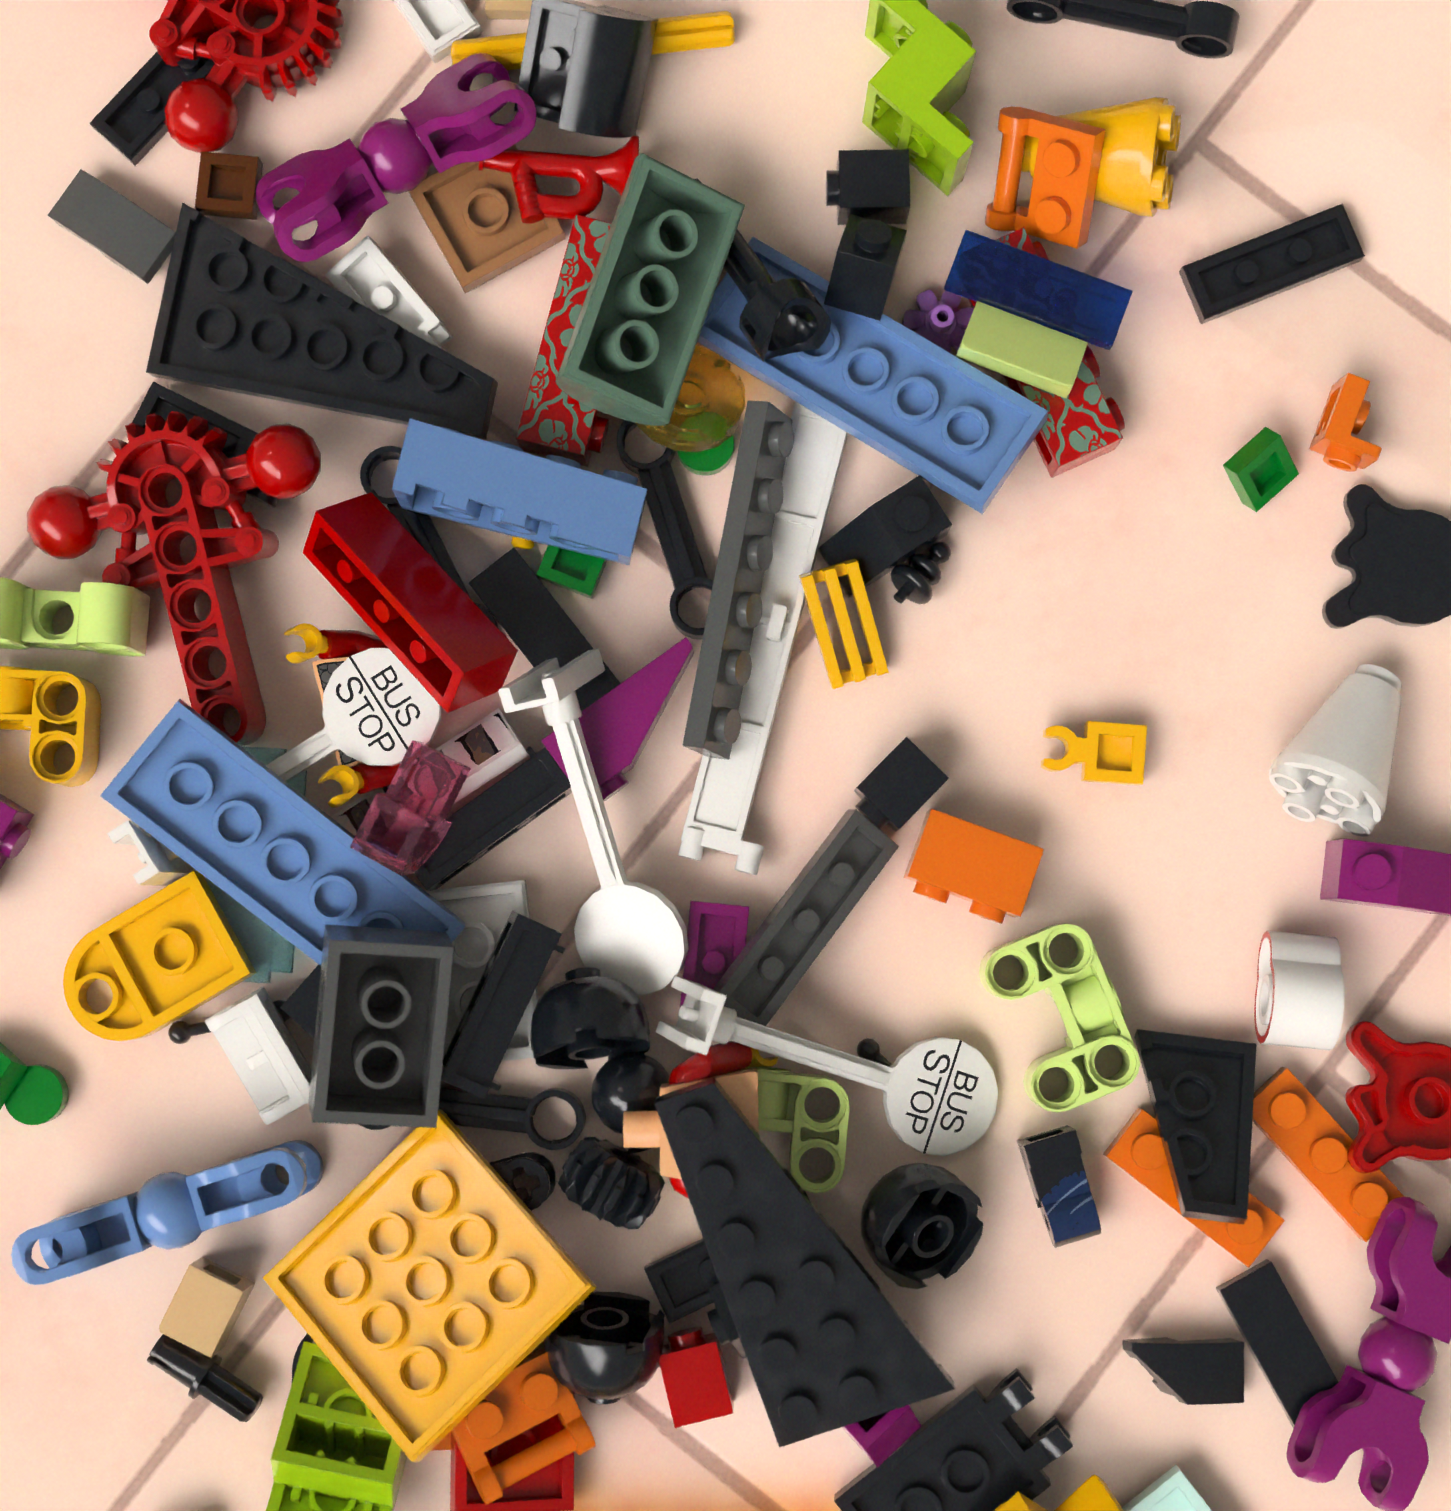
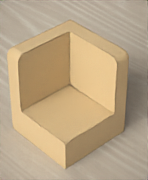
(206, 1306)

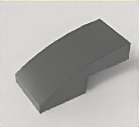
(114, 226)

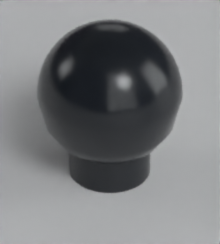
(626, 1084)

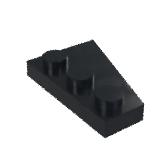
(1204, 1118)

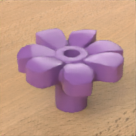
(933, 311)

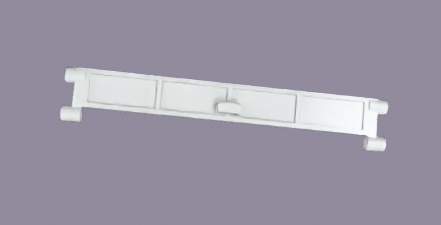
(728, 787)

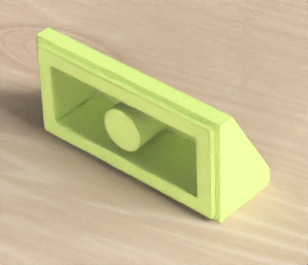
(1022, 349)

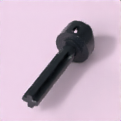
(779, 314)

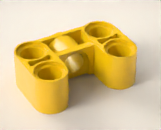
(30, 703)

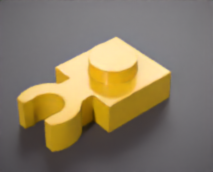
(1107, 752)

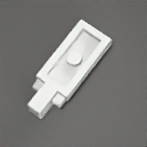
(380, 286)

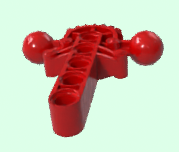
(203, 111)
(69, 522)

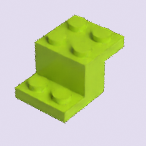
(918, 87)
(331, 1446)

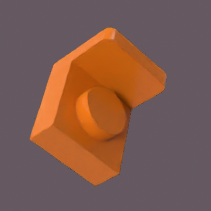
(1342, 415)

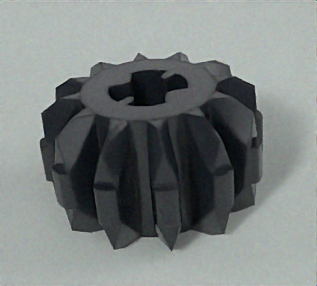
(611, 1183)

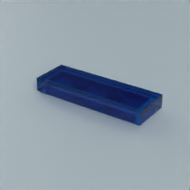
(1038, 289)

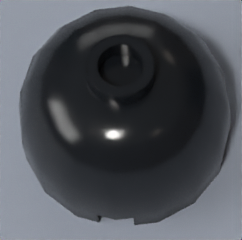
(587, 1021)
(920, 1224)
(607, 1346)

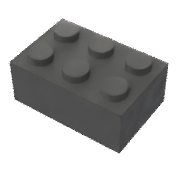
(380, 1026)

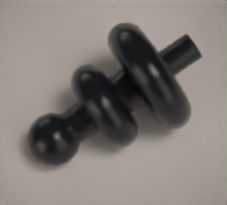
(915, 580)

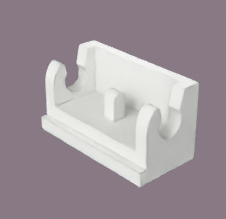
(263, 1054)

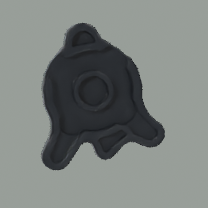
(1395, 562)

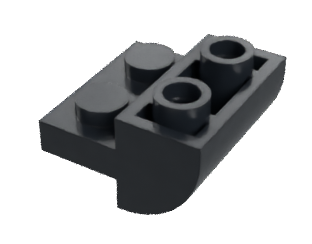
(587, 66)

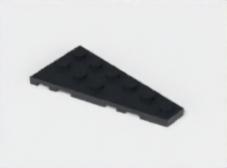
(277, 333)
(801, 1301)

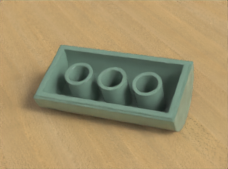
(649, 294)

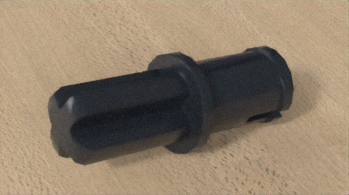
(205, 1378)

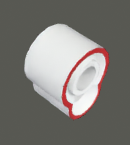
(1299, 991)

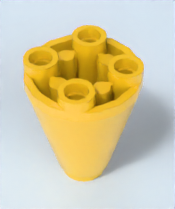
(1133, 153)

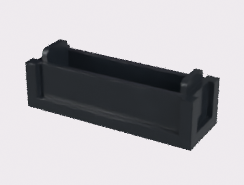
(496, 817)
(498, 1004)

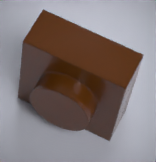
(228, 185)

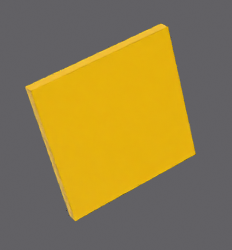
(428, 1285)

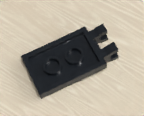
(963, 1457)

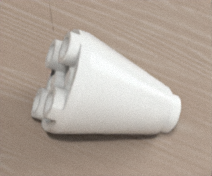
(1344, 754)

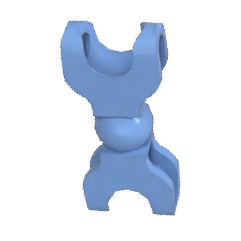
(167, 1212)

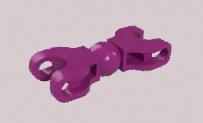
(394, 156)
(1397, 1356)

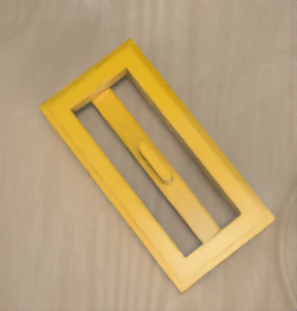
(857, 670)

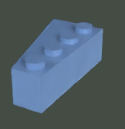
(518, 492)

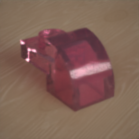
(411, 817)

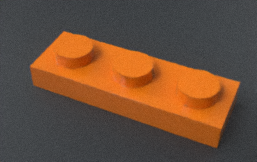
(1320, 1152)
(1142, 1155)

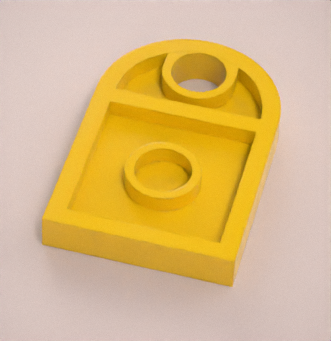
(157, 960)

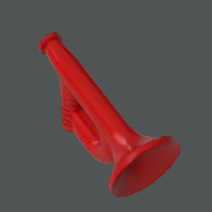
(587, 170)

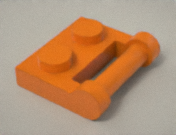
(1062, 177)
(515, 1405)

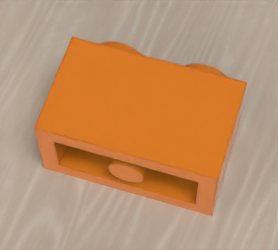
(972, 865)

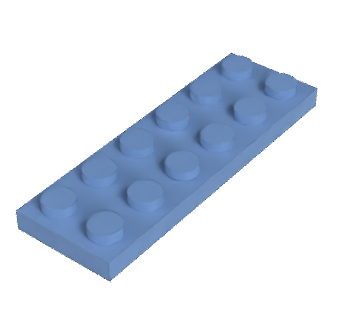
(889, 390)
(262, 838)

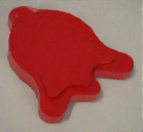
(1403, 1104)

